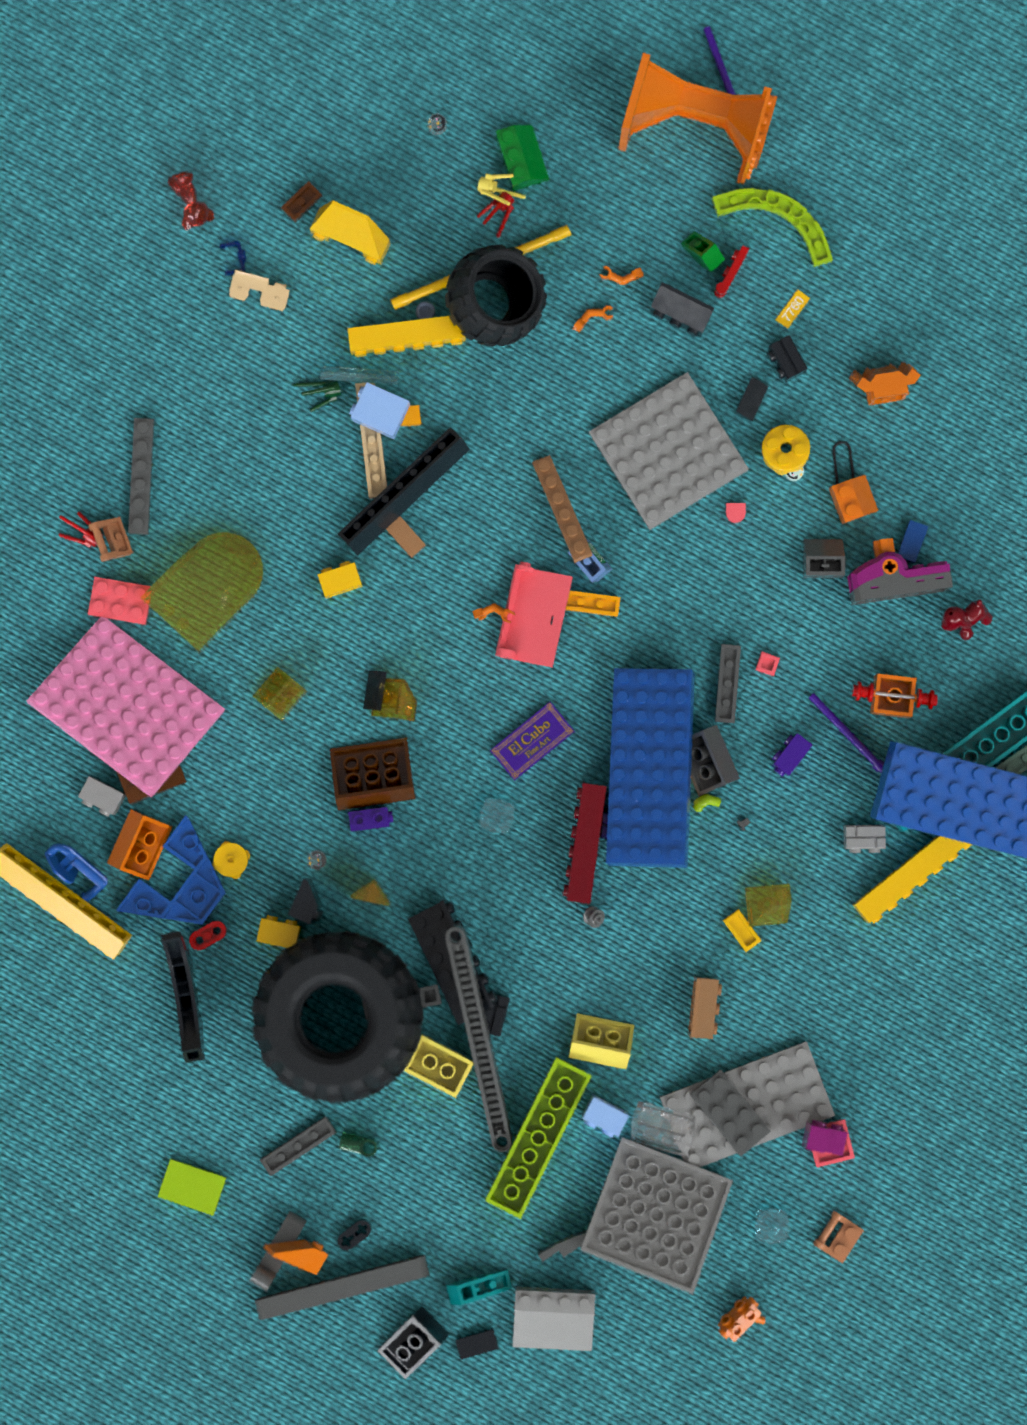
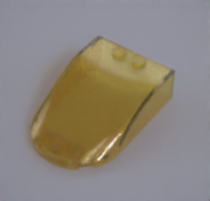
(207, 587)

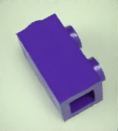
(791, 755)
(370, 819)

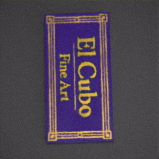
(532, 741)

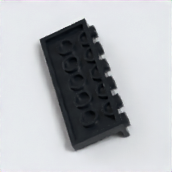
(430, 929)

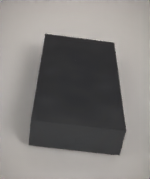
(375, 690)
(476, 1344)

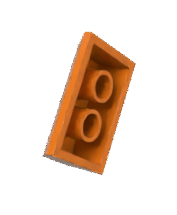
(139, 845)

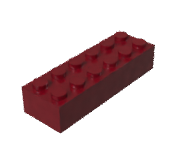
(586, 842)

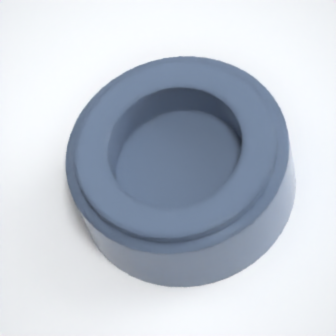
(425, 310)

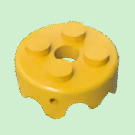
(785, 462)

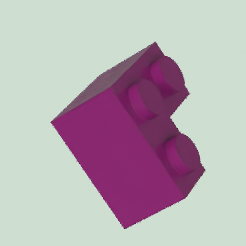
(824, 1138)

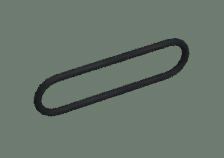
(834, 460)

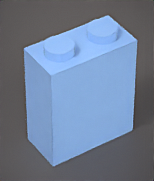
(379, 410)

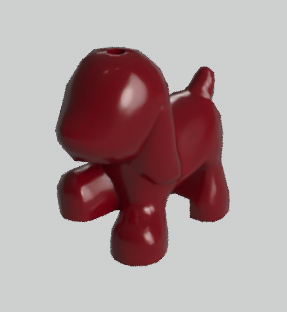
(956, 617)

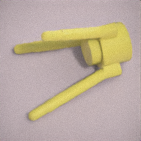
(488, 186)

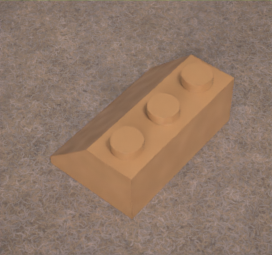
(704, 1008)

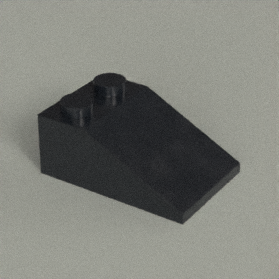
(413, 1342)

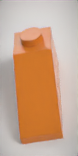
(299, 1253)

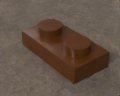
(301, 201)

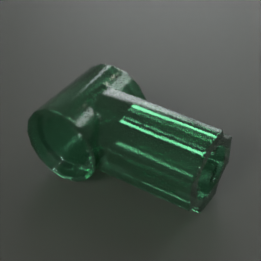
(356, 1144)

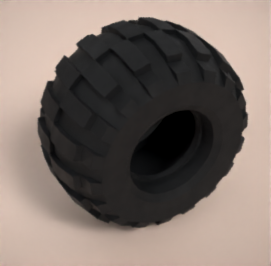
(391, 1005)

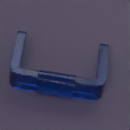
(241, 256)

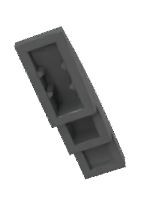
(564, 1246)

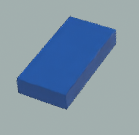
(912, 541)

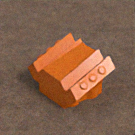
(885, 383)

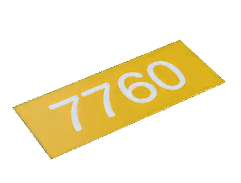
(792, 309)

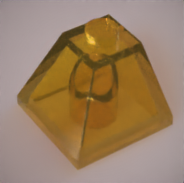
(397, 701)
(768, 904)

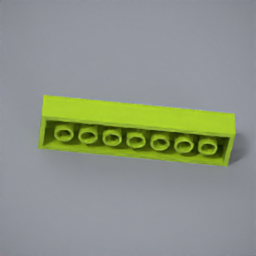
(538, 1137)

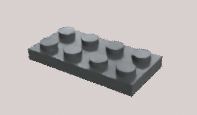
(730, 1112)

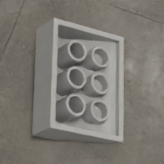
(553, 1318)

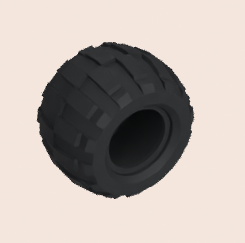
(518, 278)

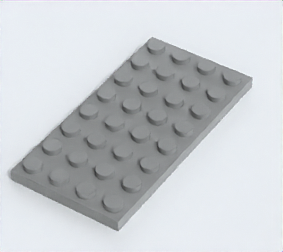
(778, 1087)

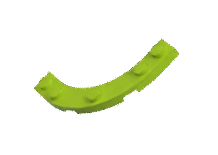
(783, 206)

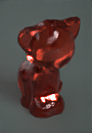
(196, 212)

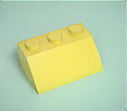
(601, 1041)

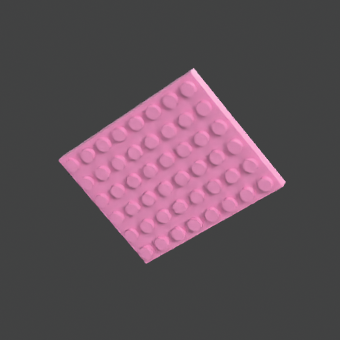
(126, 706)

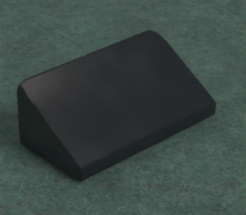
(752, 399)

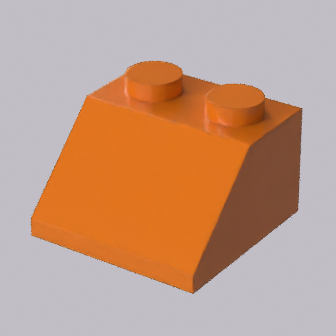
(853, 499)

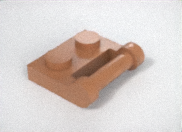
(115, 537)
(843, 1240)

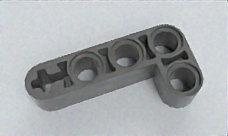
(270, 1265)

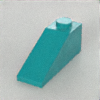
(478, 1287)

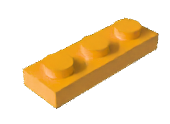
(593, 603)

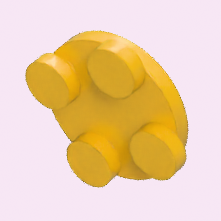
(231, 860)

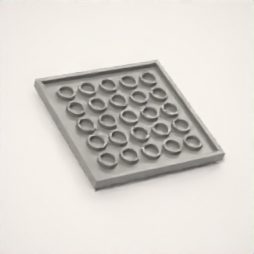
(668, 451)
(656, 1215)

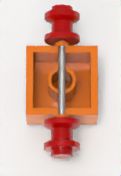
(894, 695)

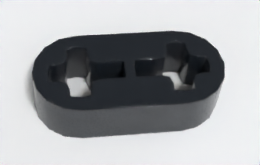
(351, 1231)

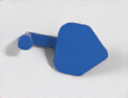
(68, 864)

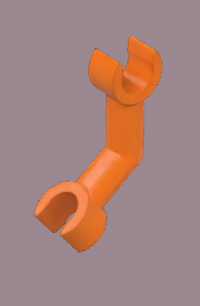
(634, 275)
(578, 326)
(482, 612)

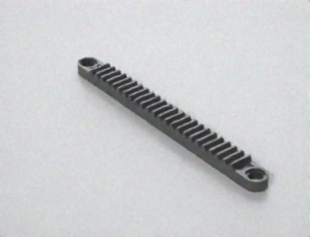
(479, 1038)

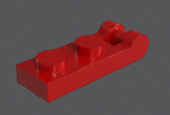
(730, 272)

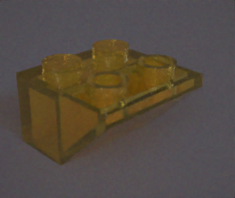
(279, 693)

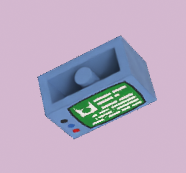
(594, 566)

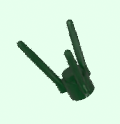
(330, 389)

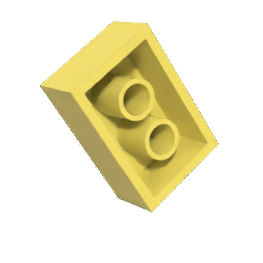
(439, 1066)

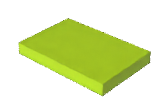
(192, 1187)

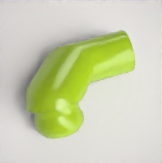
(704, 800)

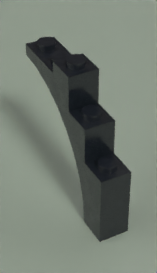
(186, 996)

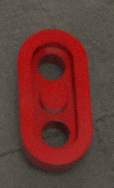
(208, 935)

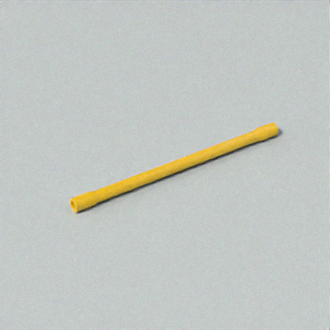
(407, 298)

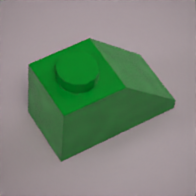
(703, 251)

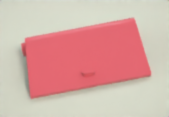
(535, 600)

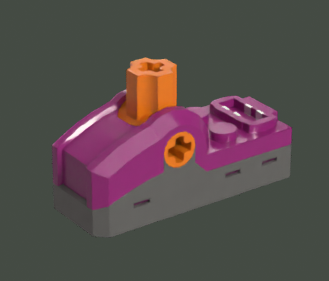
(875, 583)

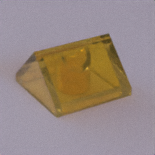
(372, 893)

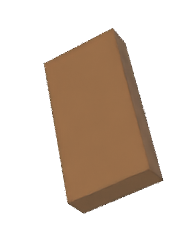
(406, 537)

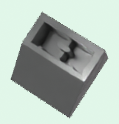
(823, 558)

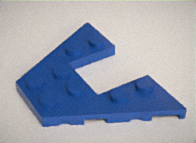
(197, 895)

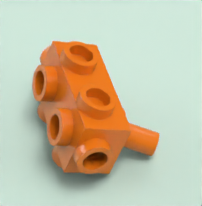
(740, 1318)

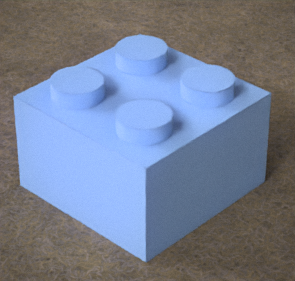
(604, 1115)

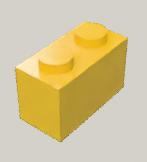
(339, 579)
(278, 933)

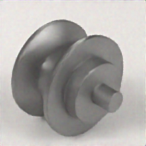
(593, 917)

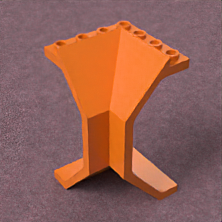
(662, 95)

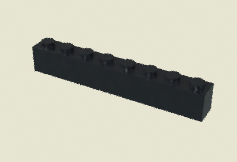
(403, 491)

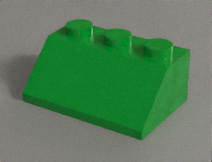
(521, 156)

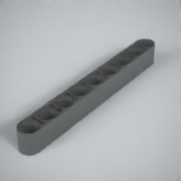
(342, 1287)

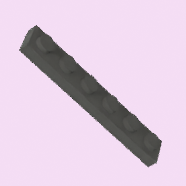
(141, 476)

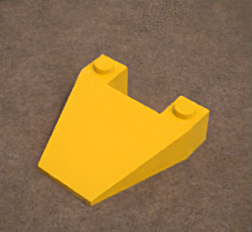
(351, 229)

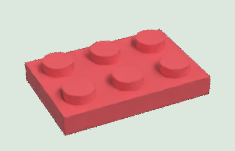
(118, 601)

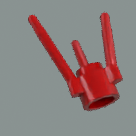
(499, 206)
(88, 535)

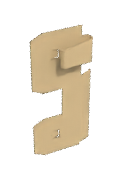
(271, 296)

